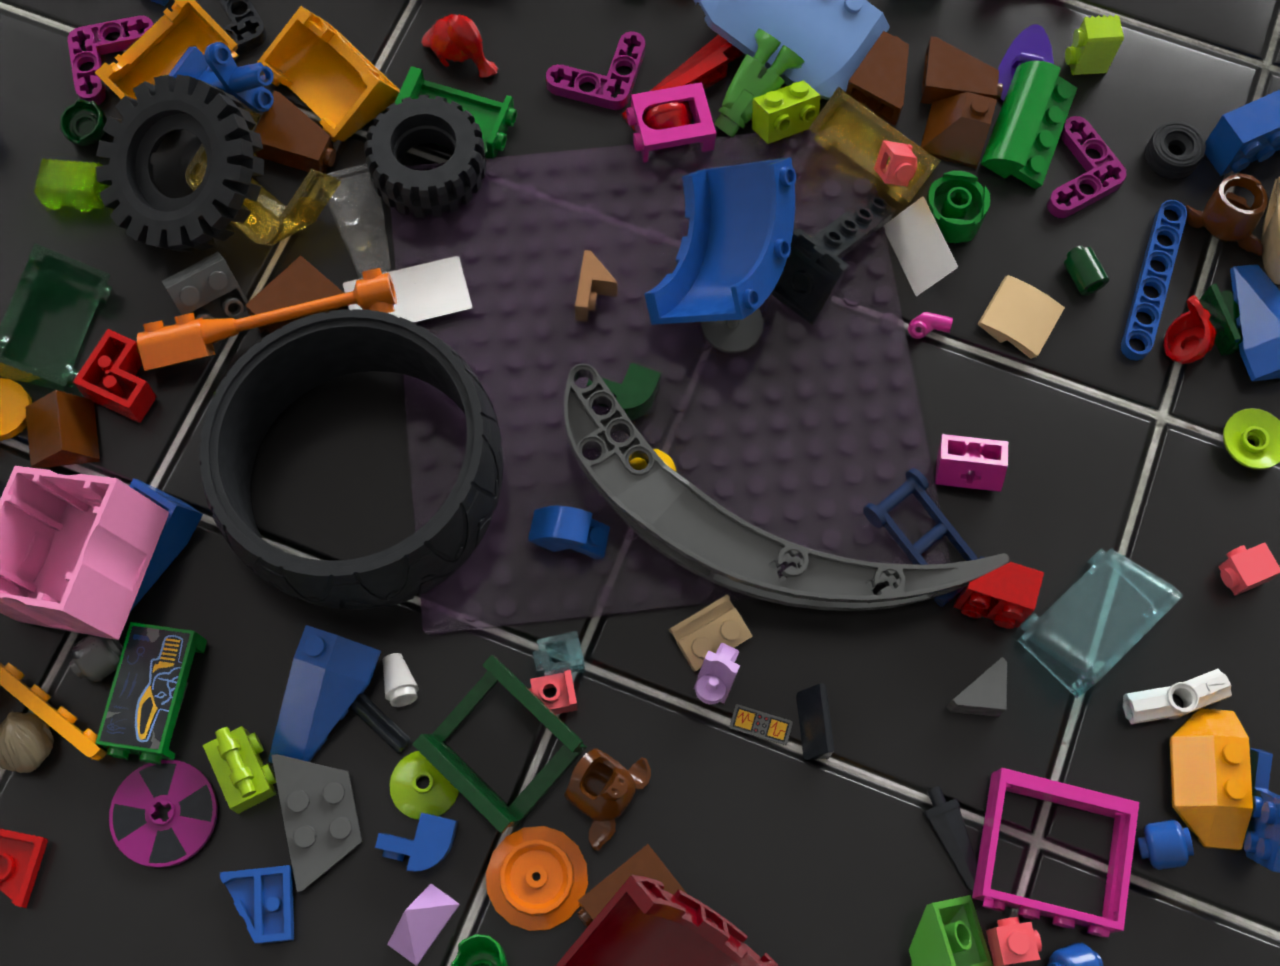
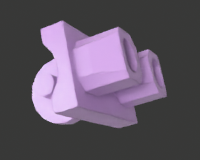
(717, 675)

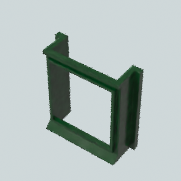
(468, 781)

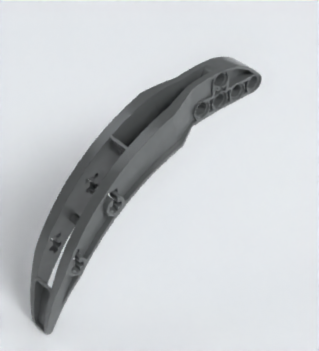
(719, 544)

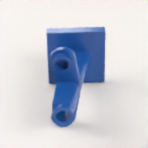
(221, 71)

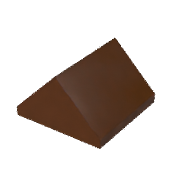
(62, 430)

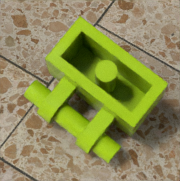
(240, 769)

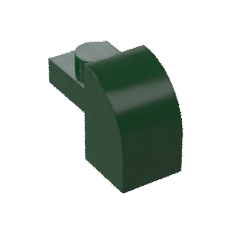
(636, 391)

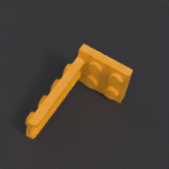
(60, 720)

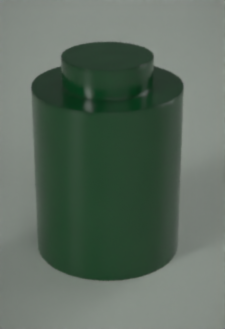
(1085, 270)

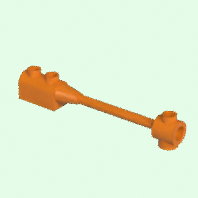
(194, 337)

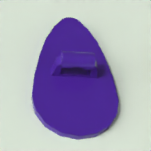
(1029, 45)

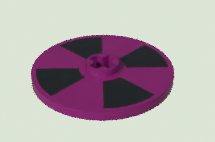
(190, 820)

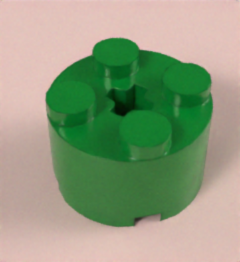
(958, 205)

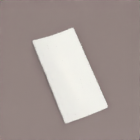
(427, 290)

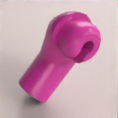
(928, 322)

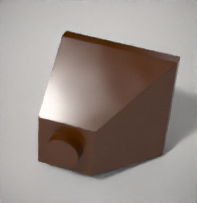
(958, 128)

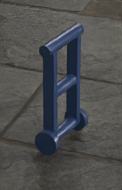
(917, 485)

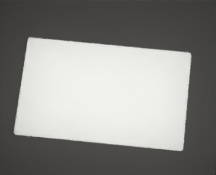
(920, 246)

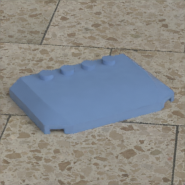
(824, 33)

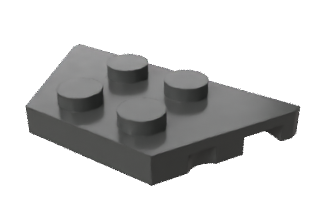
(316, 816)

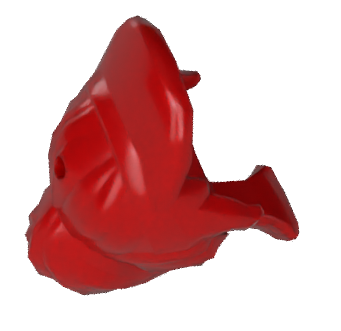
(458, 40)

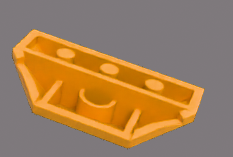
(1212, 778)

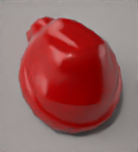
(668, 116)
(1190, 334)

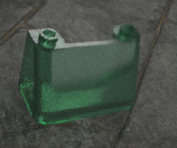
(49, 318)

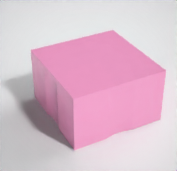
(74, 550)

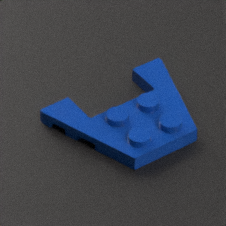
(1263, 831)

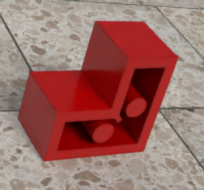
(111, 379)

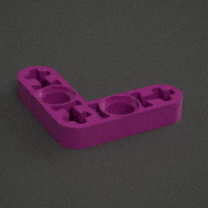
(96, 46)
(604, 85)
(1095, 169)

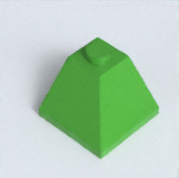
(950, 936)

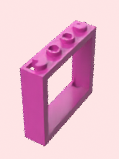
(1120, 860)

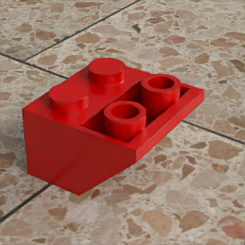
(1002, 595)

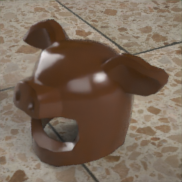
(1230, 216)
(604, 790)

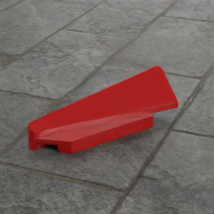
(705, 66)

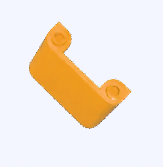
(163, 47)
(328, 74)

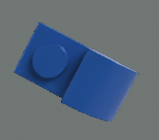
(569, 528)
(430, 846)

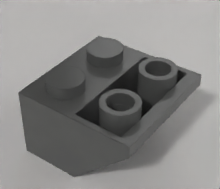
(207, 290)

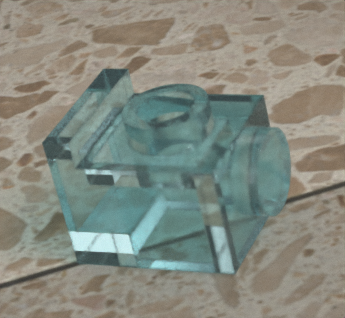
(564, 644)

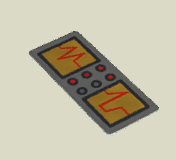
(761, 724)

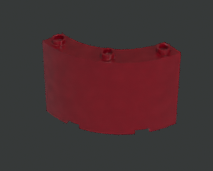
(660, 929)

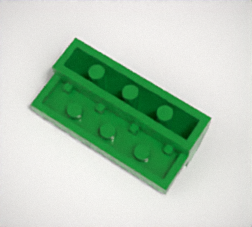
(1029, 123)

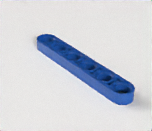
(1158, 280)

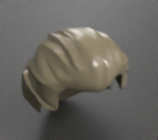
(24, 742)

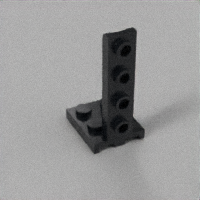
(816, 262)

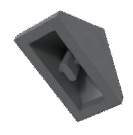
(985, 695)

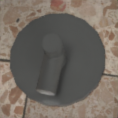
(734, 335)

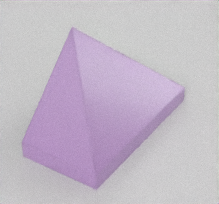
(422, 923)

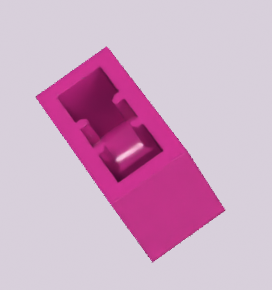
(971, 462)

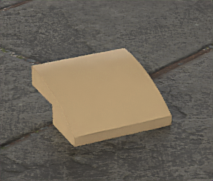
(1021, 316)

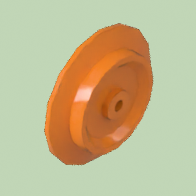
(542, 902)

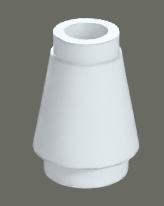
(398, 681)

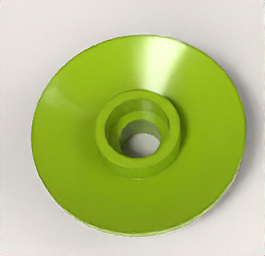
(1259, 427)
(412, 800)

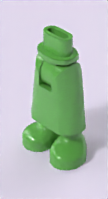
(754, 80)

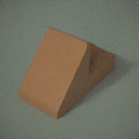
(593, 281)

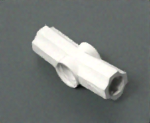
(1159, 703)

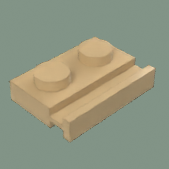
(708, 629)

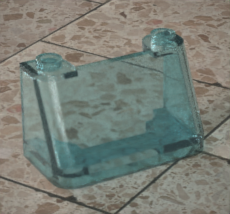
(1098, 620)

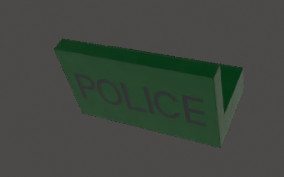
(1223, 316)

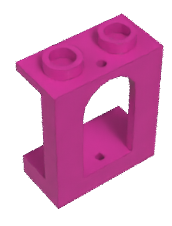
(649, 139)

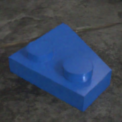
(264, 901)

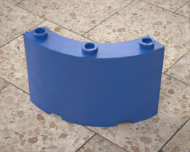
(733, 245)

